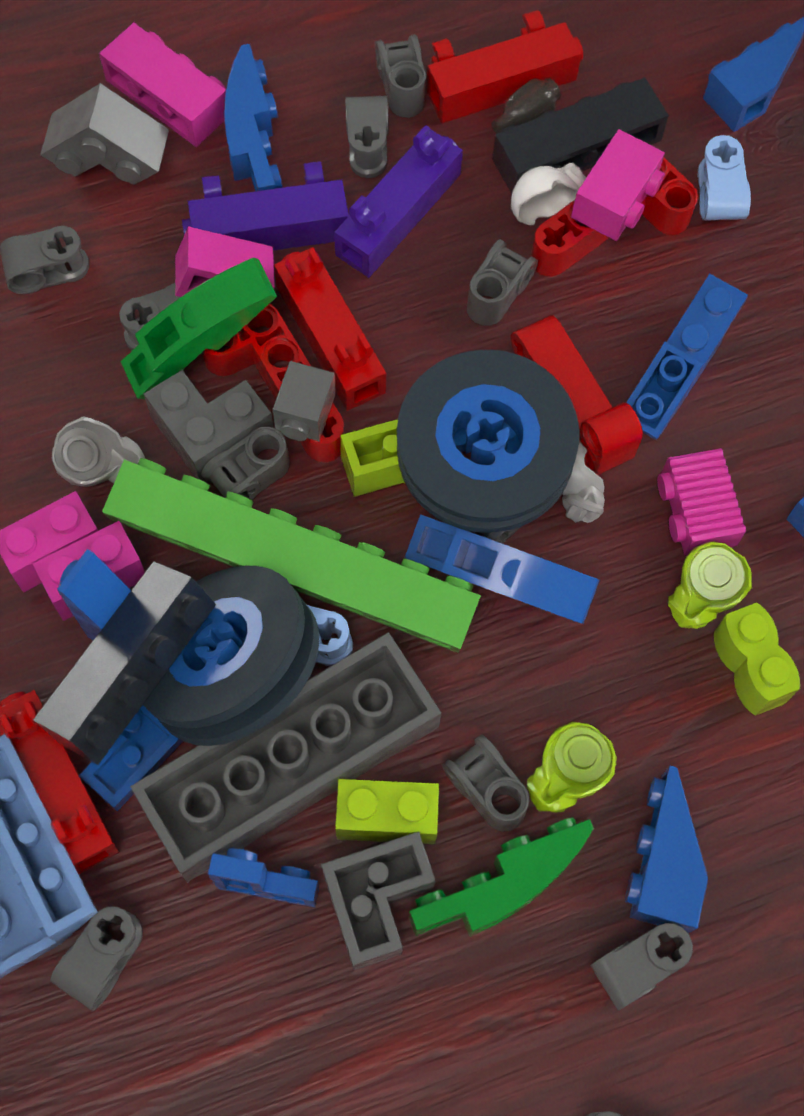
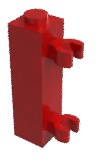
(495, 72)
(330, 328)
(57, 783)

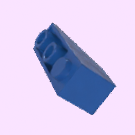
(747, 84)
(91, 592)
(672, 867)

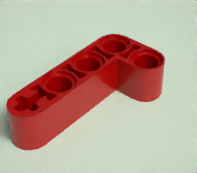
(563, 242)
(264, 351)
(605, 431)

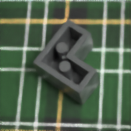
(107, 132)
(202, 428)
(366, 885)

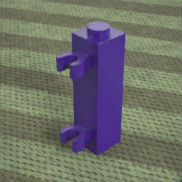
(398, 201)
(273, 216)

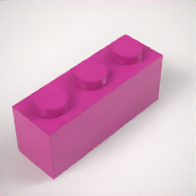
(165, 83)

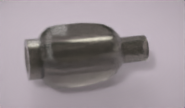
(528, 103)

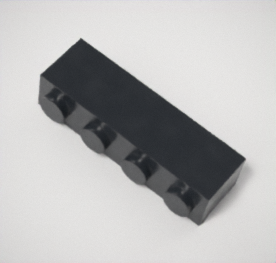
(579, 131)
(125, 662)

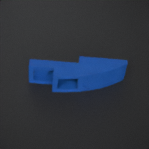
(249, 122)
(685, 354)
(502, 569)

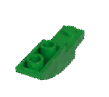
(197, 322)
(523, 874)

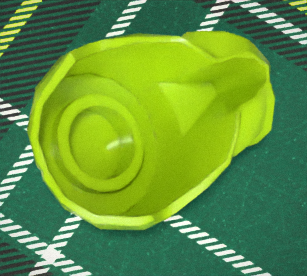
(711, 582)
(573, 766)

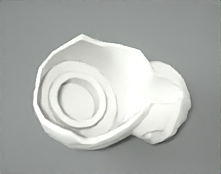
(545, 191)

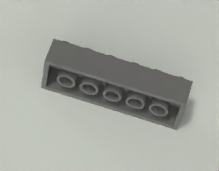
(330, 732)

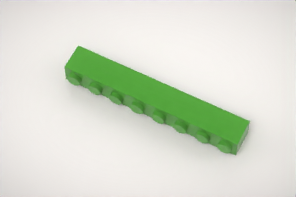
(308, 559)

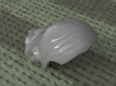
(91, 452)
(584, 492)

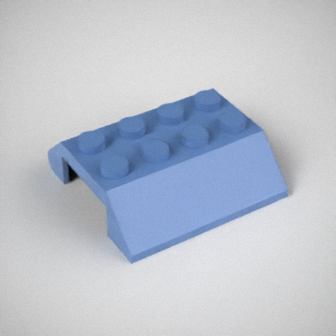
(38, 882)

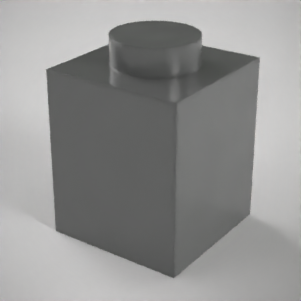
(304, 402)

